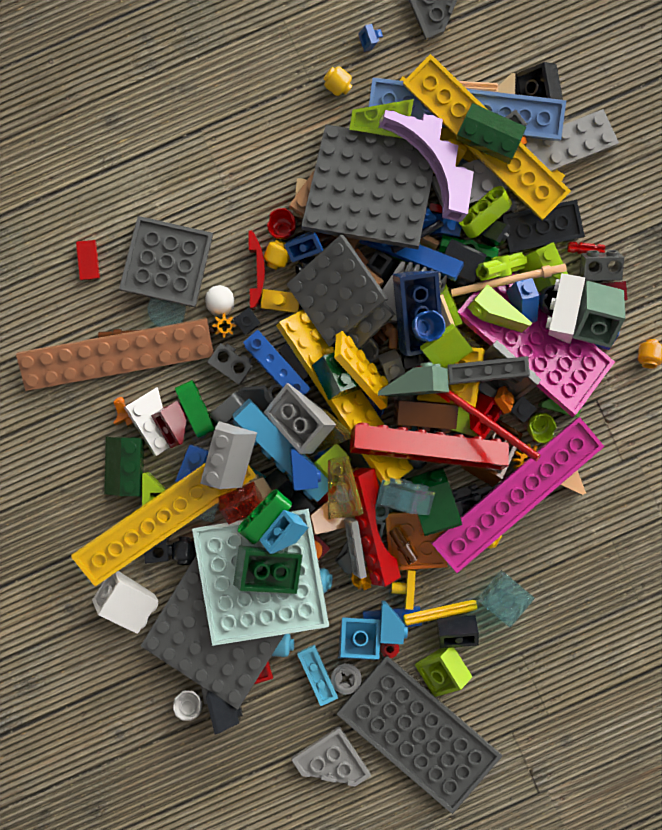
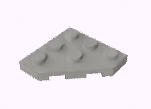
(332, 760)

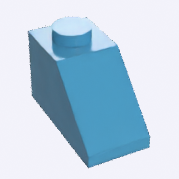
(283, 532)
(391, 626)

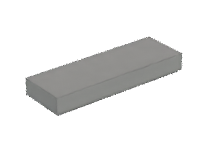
(355, 547)

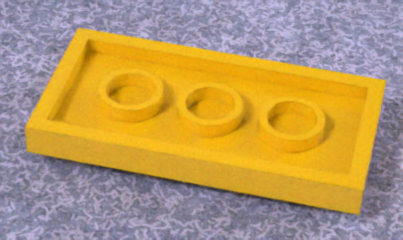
(360, 369)

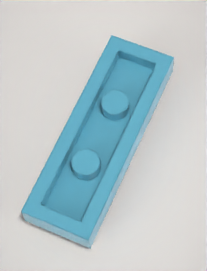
(317, 675)

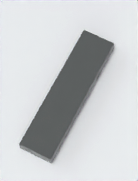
(488, 370)

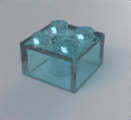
(405, 496)
(505, 598)

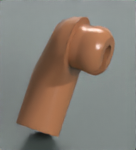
(392, 333)

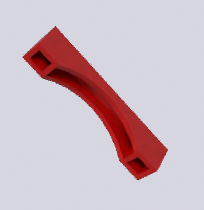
(380, 563)

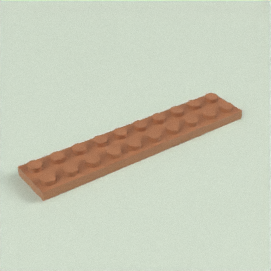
(115, 354)

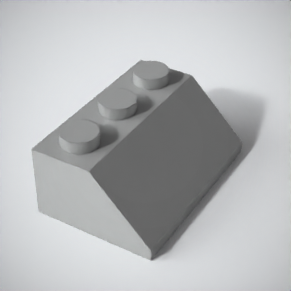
(228, 456)

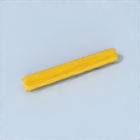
(440, 612)

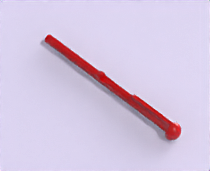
(451, 396)

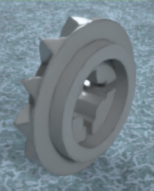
(344, 687)

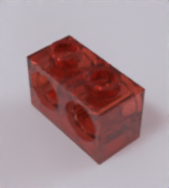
(239, 502)

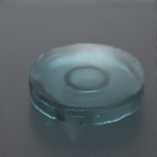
(165, 313)

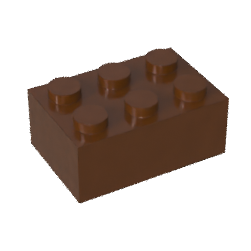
(425, 416)

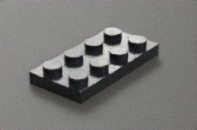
(530, 232)

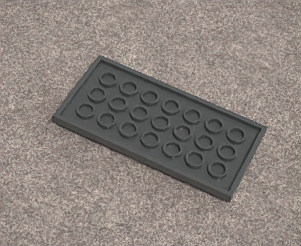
(419, 734)

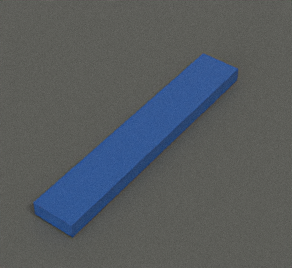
(425, 258)

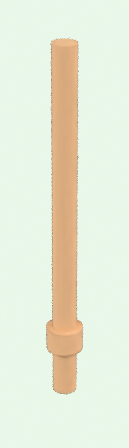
(545, 272)

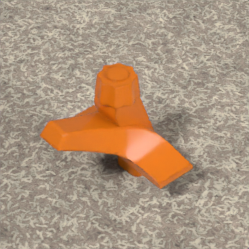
(122, 415)

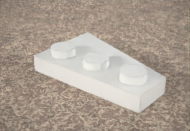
(140, 413)

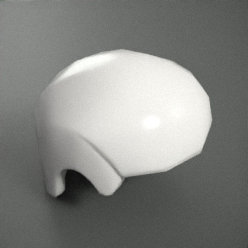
(219, 300)
(187, 705)

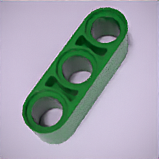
(195, 408)
(263, 516)

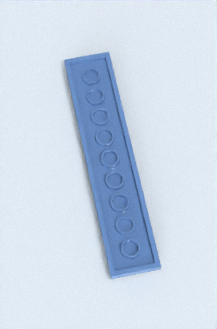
(542, 115)

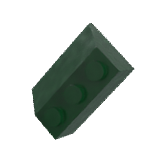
(490, 133)
(124, 466)

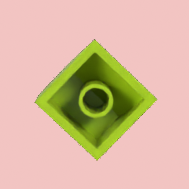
(542, 257)
(443, 671)

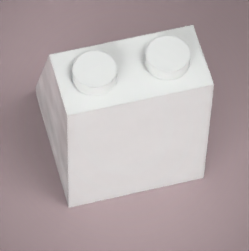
(125, 602)

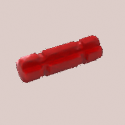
(573, 247)

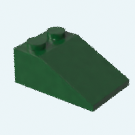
(334, 377)
(443, 511)
(267, 572)

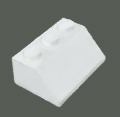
(565, 307)

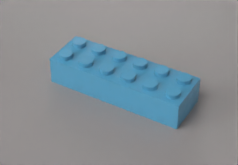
(273, 443)

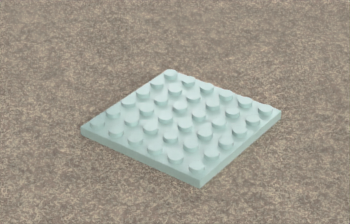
(250, 614)

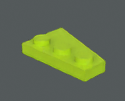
(368, 118)

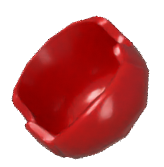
(281, 224)

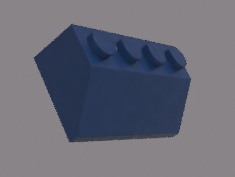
(414, 294)

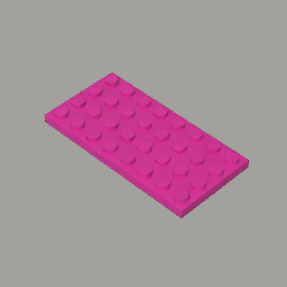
(566, 369)

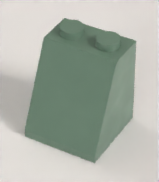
(600, 314)

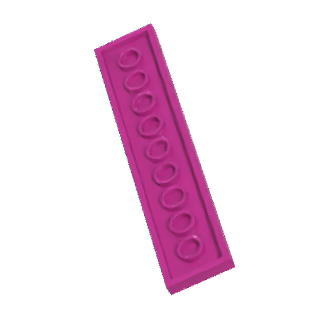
(518, 494)

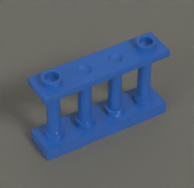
(273, 362)

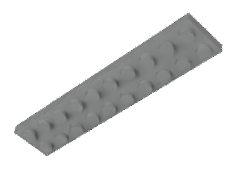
(578, 141)

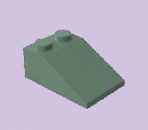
(421, 380)

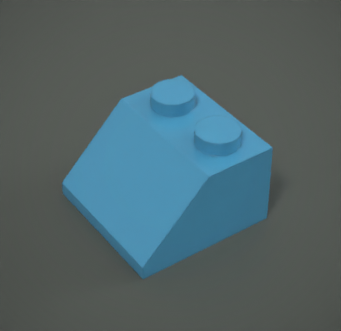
(359, 639)

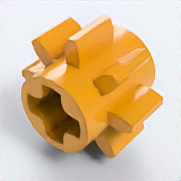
(220, 321)
(364, 583)

